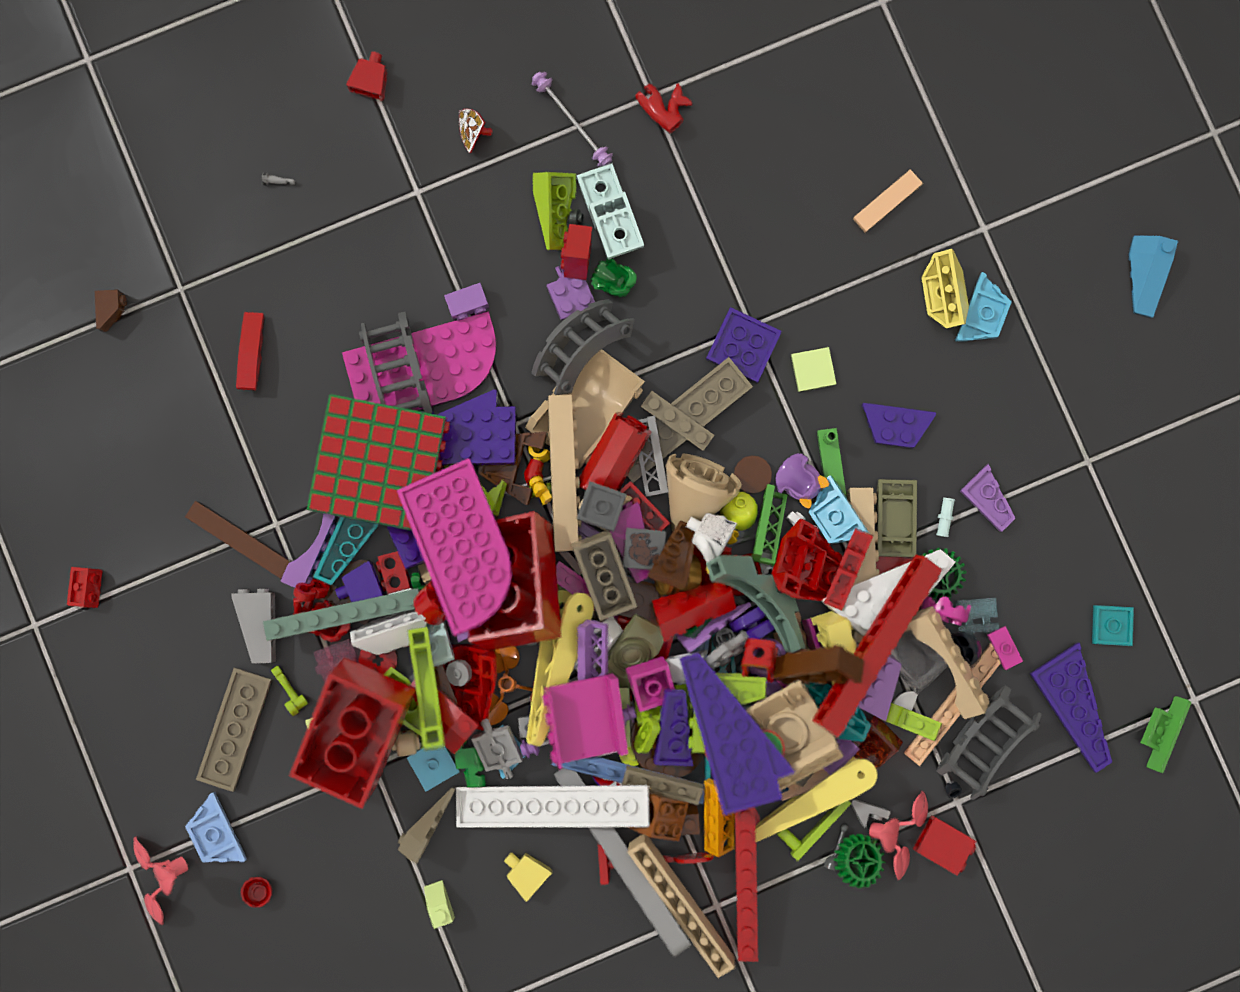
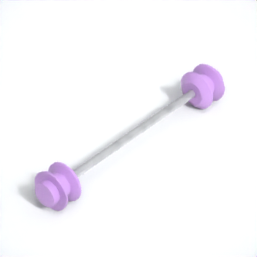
(543, 85)

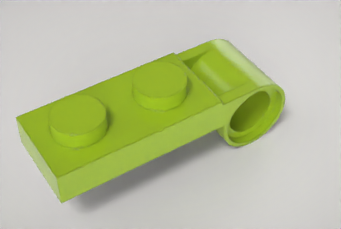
(913, 722)

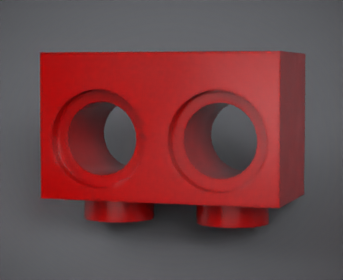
(388, 574)

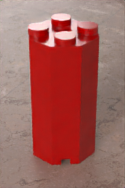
(615, 452)

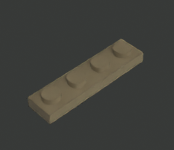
(677, 421)
(664, 784)

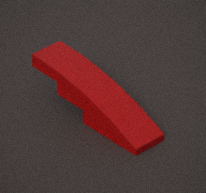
(249, 351)
(848, 569)

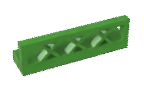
(763, 522)

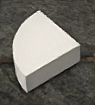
(906, 700)

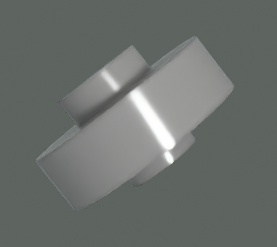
(459, 672)

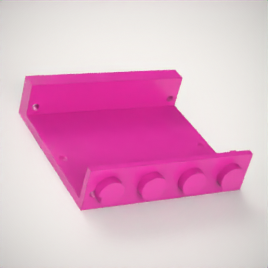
(585, 719)

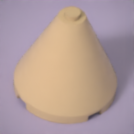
(697, 487)

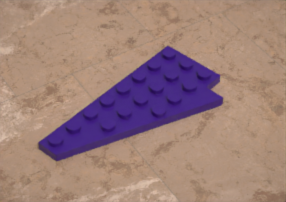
(737, 750)

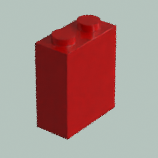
(945, 845)

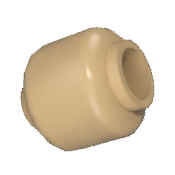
(406, 743)

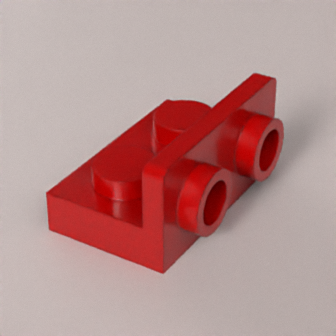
(84, 587)

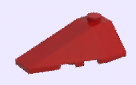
(456, 722)

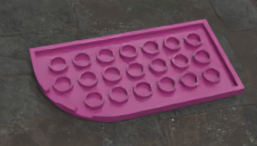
(451, 361)
(459, 544)

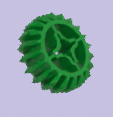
(956, 568)
(861, 876)

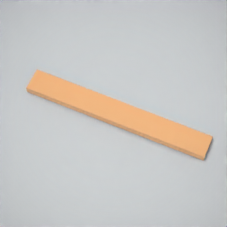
(948, 711)

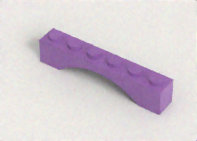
(303, 568)

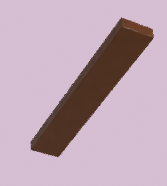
(237, 539)

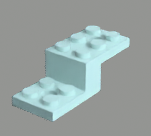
(610, 211)

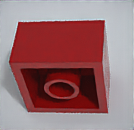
(576, 251)

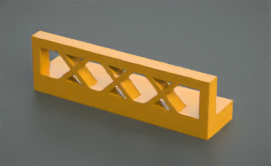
(714, 823)

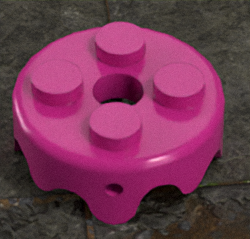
(947, 612)

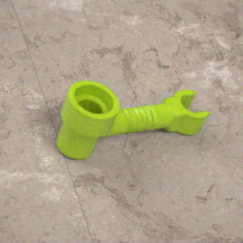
(296, 702)

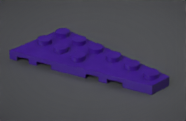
(1072, 699)

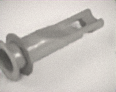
(273, 179)

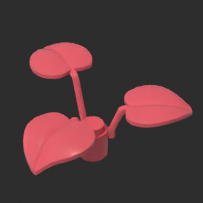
(889, 832)
(164, 875)

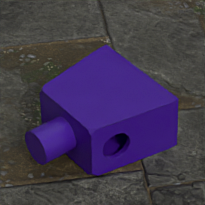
(361, 584)

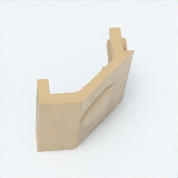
(805, 743)

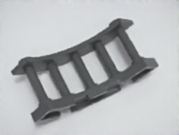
(569, 330)
(410, 359)
(972, 729)

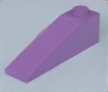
(711, 628)

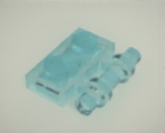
(983, 609)

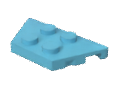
(985, 312)
(835, 514)

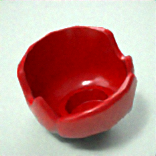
(256, 892)

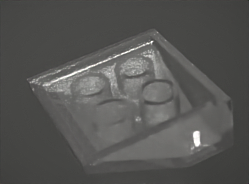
(919, 662)

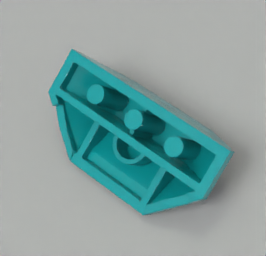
(857, 726)

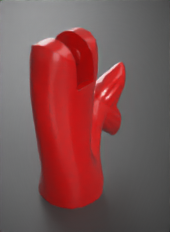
(655, 108)

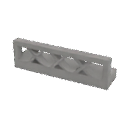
(658, 460)

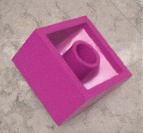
(649, 682)

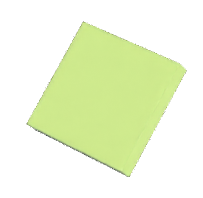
(813, 369)

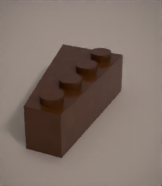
(819, 666)

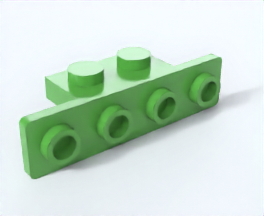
(1164, 731)

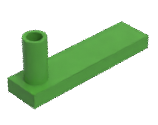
(831, 456)

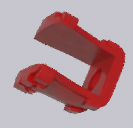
(767, 661)

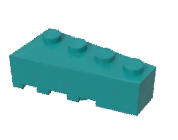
(343, 546)

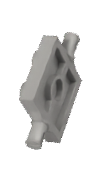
(723, 653)
(497, 748)

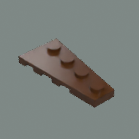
(675, 559)

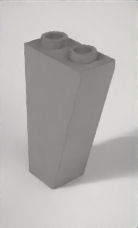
(251, 612)

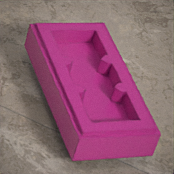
(1005, 648)

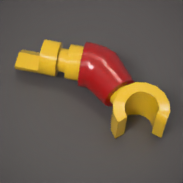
(533, 474)

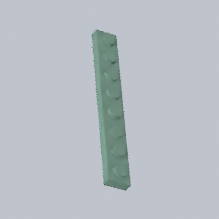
(339, 615)

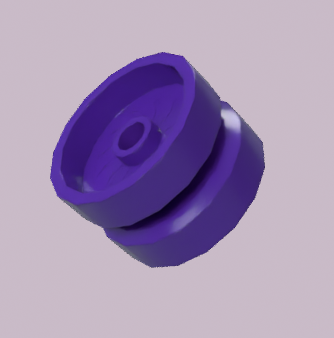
(752, 624)

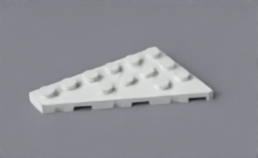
(870, 596)

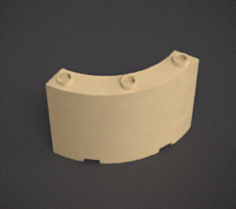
(599, 393)

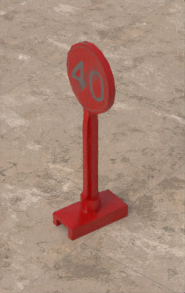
(605, 864)

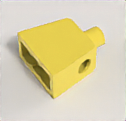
(526, 874)

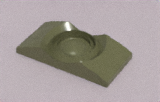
(896, 518)
(635, 645)

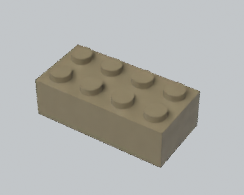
(604, 575)

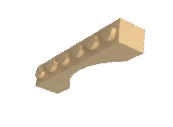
(929, 629)

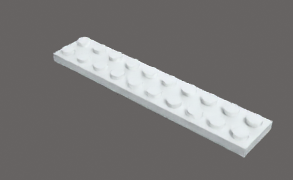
(553, 806)

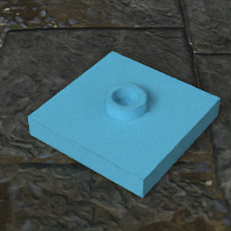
(433, 767)

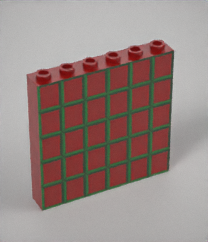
(371, 454)

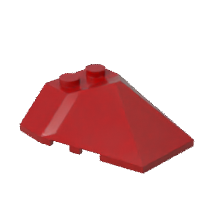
(805, 563)
(477, 694)

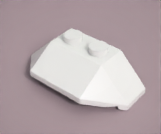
(387, 632)

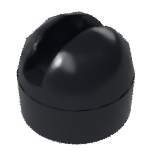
(953, 790)

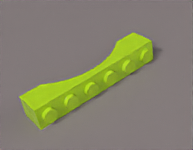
(426, 689)

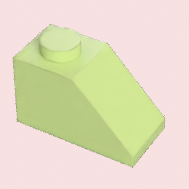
(438, 904)

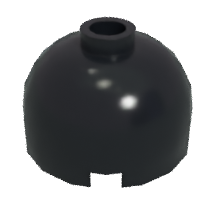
(969, 647)

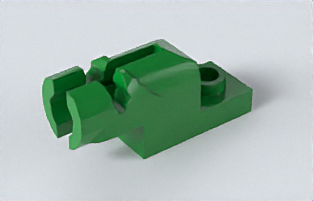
(468, 759)

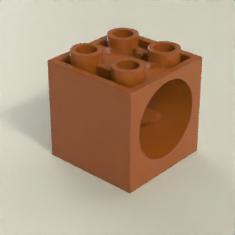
(666, 818)

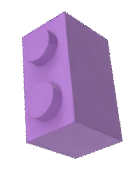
(466, 302)

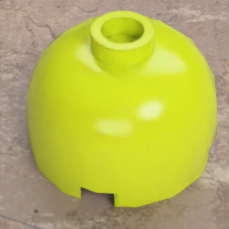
(741, 510)

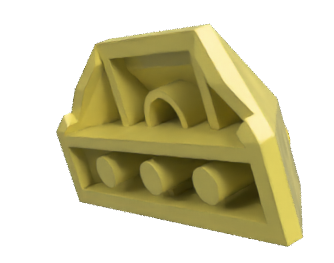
(945, 290)

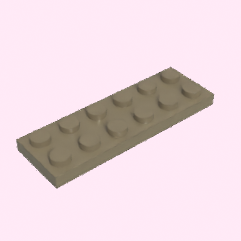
(234, 729)

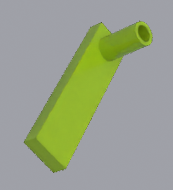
(799, 847)

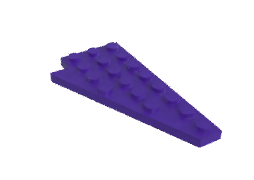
(480, 432)

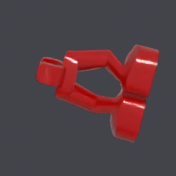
(308, 593)

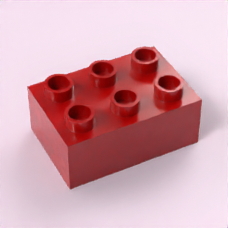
(532, 602)
(352, 732)

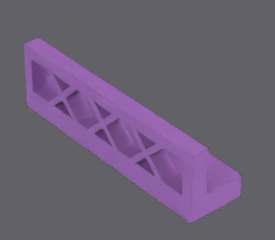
(586, 649)

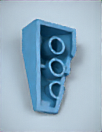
(1150, 266)

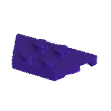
(897, 425)

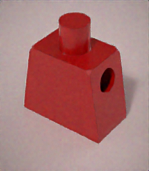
(369, 77)

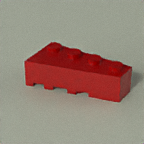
(692, 608)

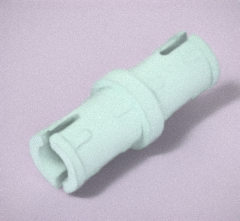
(945, 517)

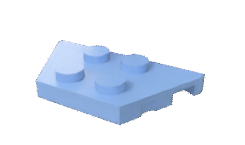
(214, 834)

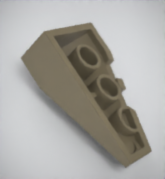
(418, 836)

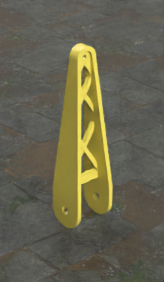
(557, 659)
(830, 792)

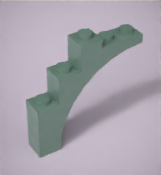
(762, 590)

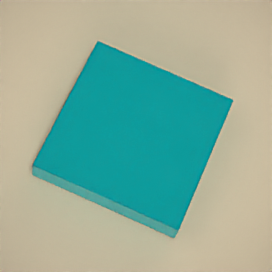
(1112, 625)

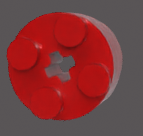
(429, 605)

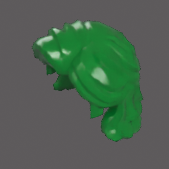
(613, 278)

